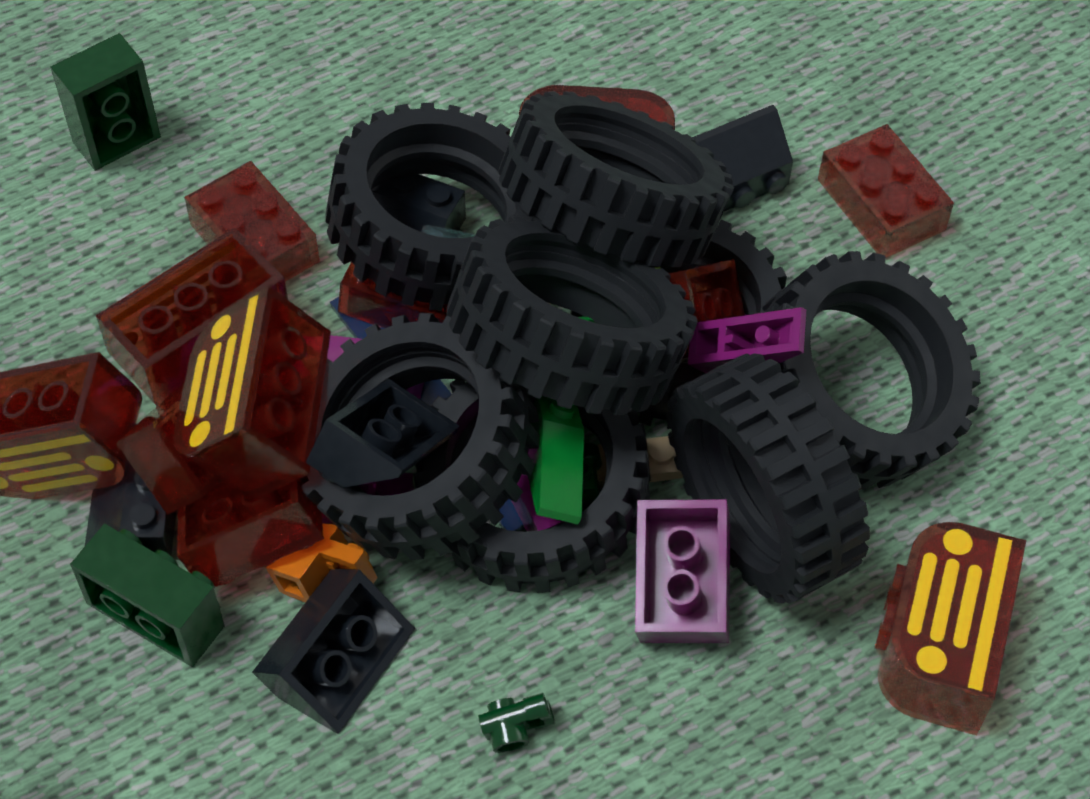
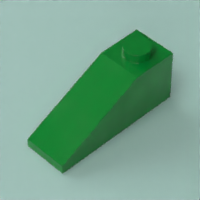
(558, 462)

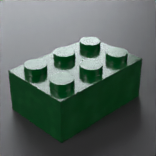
(106, 101)
(149, 593)

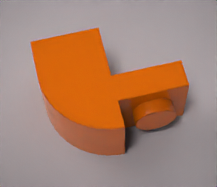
(305, 569)

